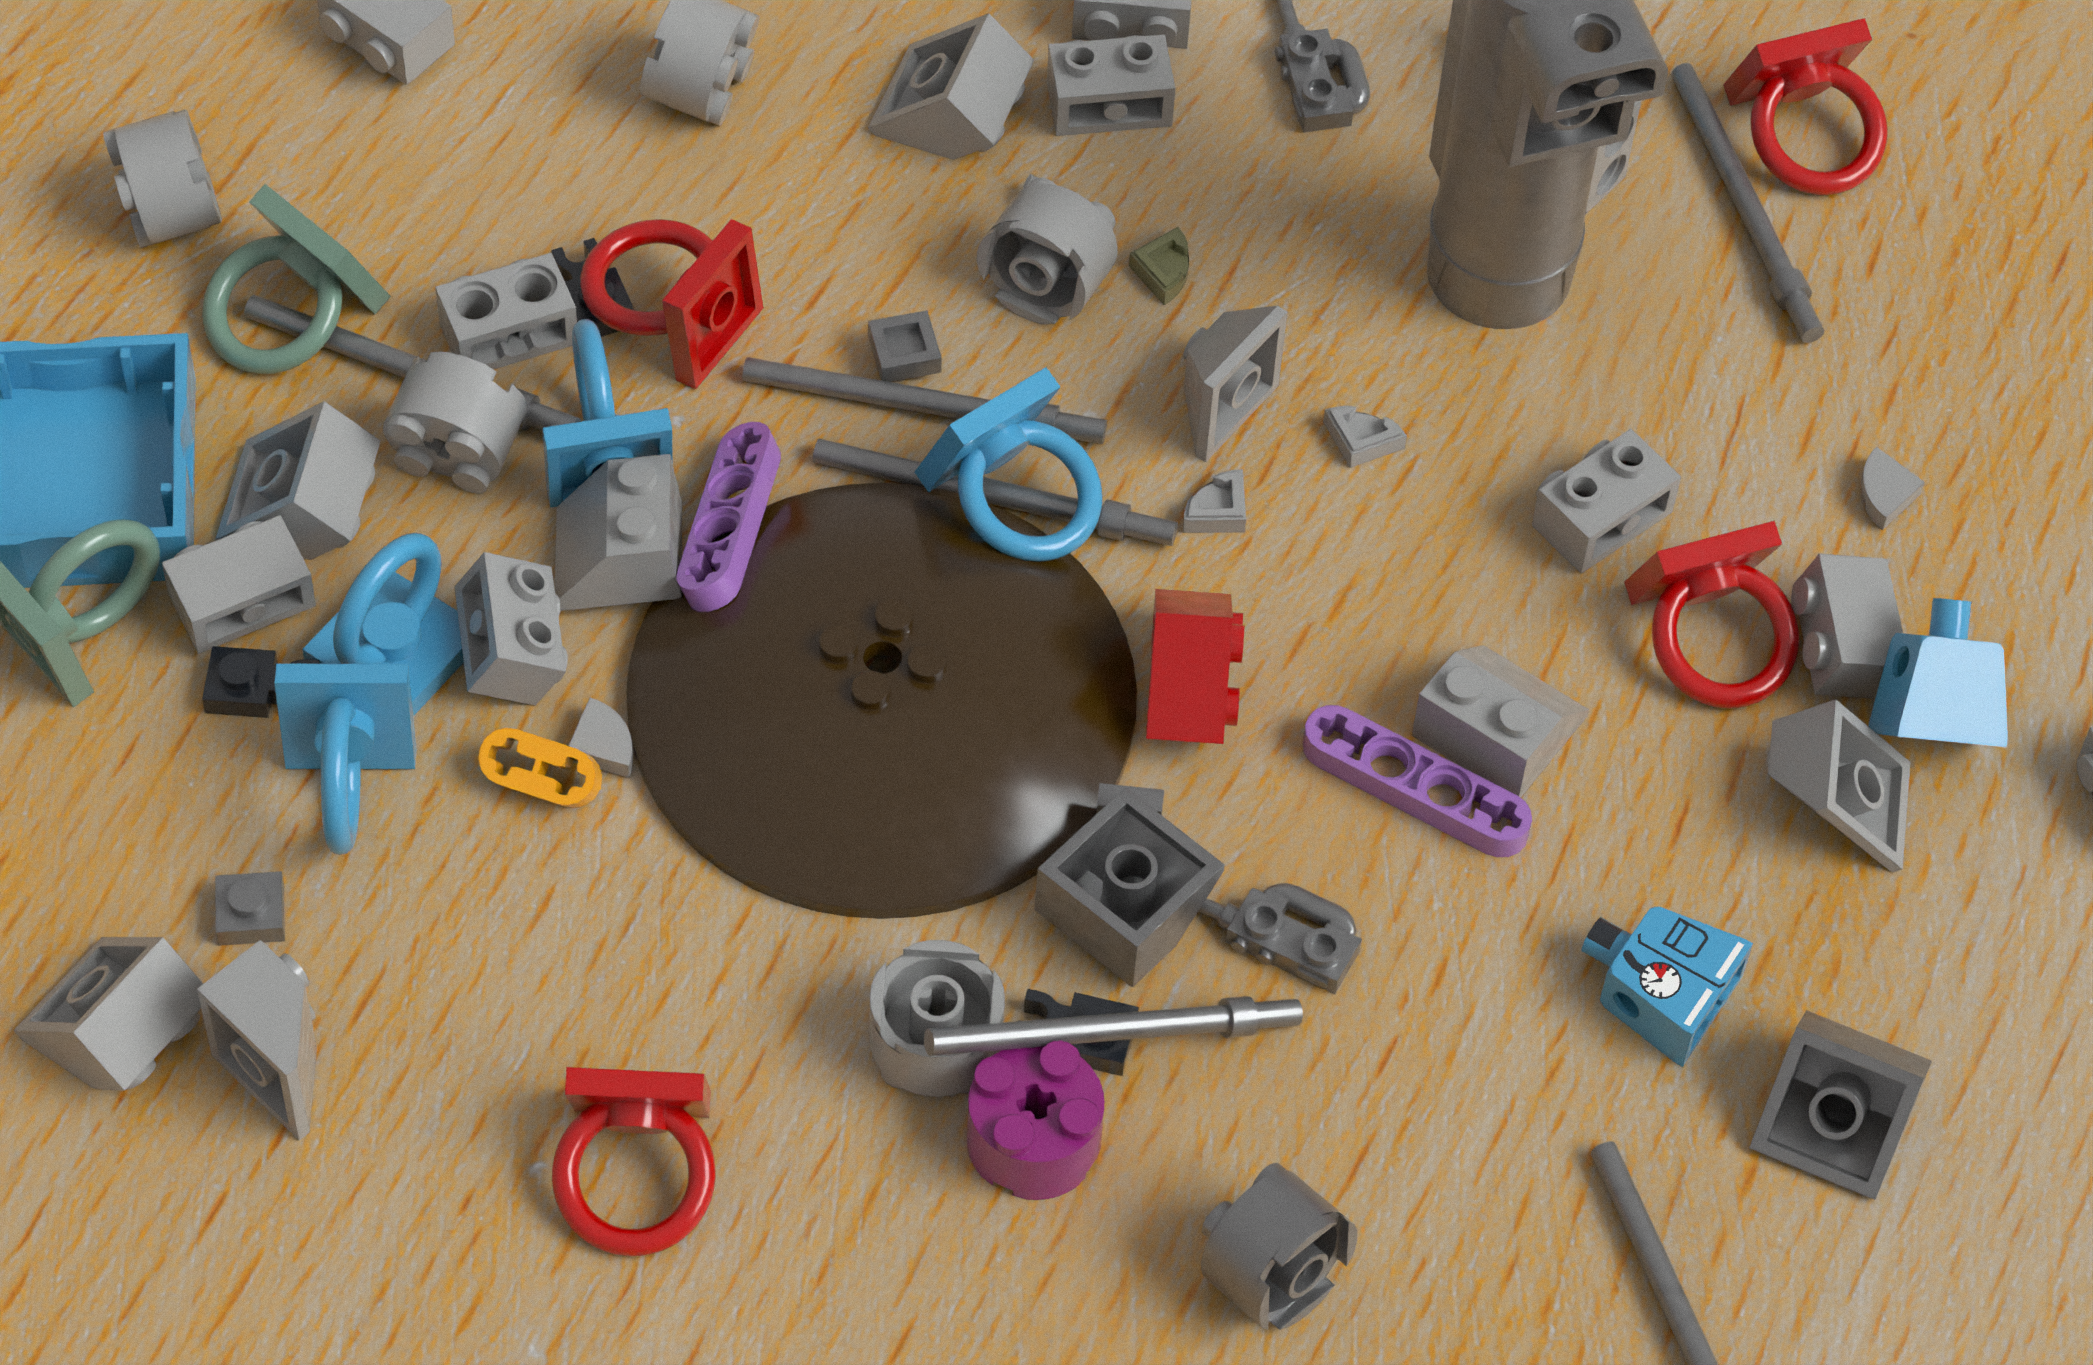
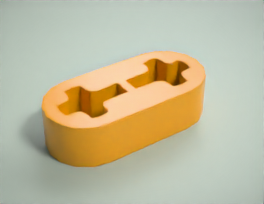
(545, 753)

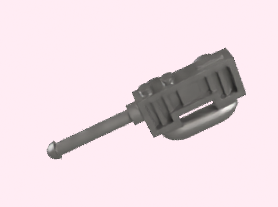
(1306, 67)
(1265, 932)

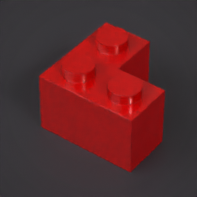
(1190, 662)

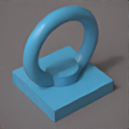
(994, 437)
(582, 447)
(396, 619)
(343, 723)

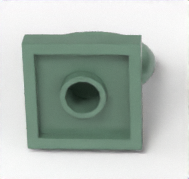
(314, 259)
(45, 627)

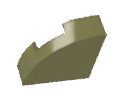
(1163, 264)

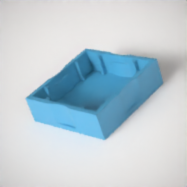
(94, 440)

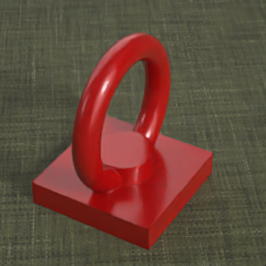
(1800, 69)
(704, 308)
(1704, 573)
(641, 1105)

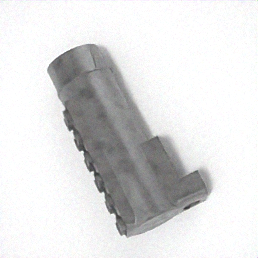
(1517, 146)

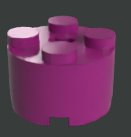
(1035, 1120)

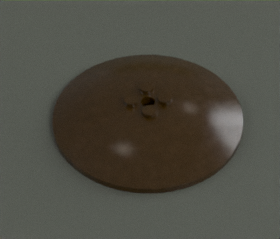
(870, 783)

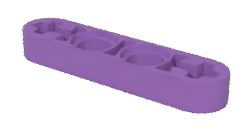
(717, 516)
(1410, 788)

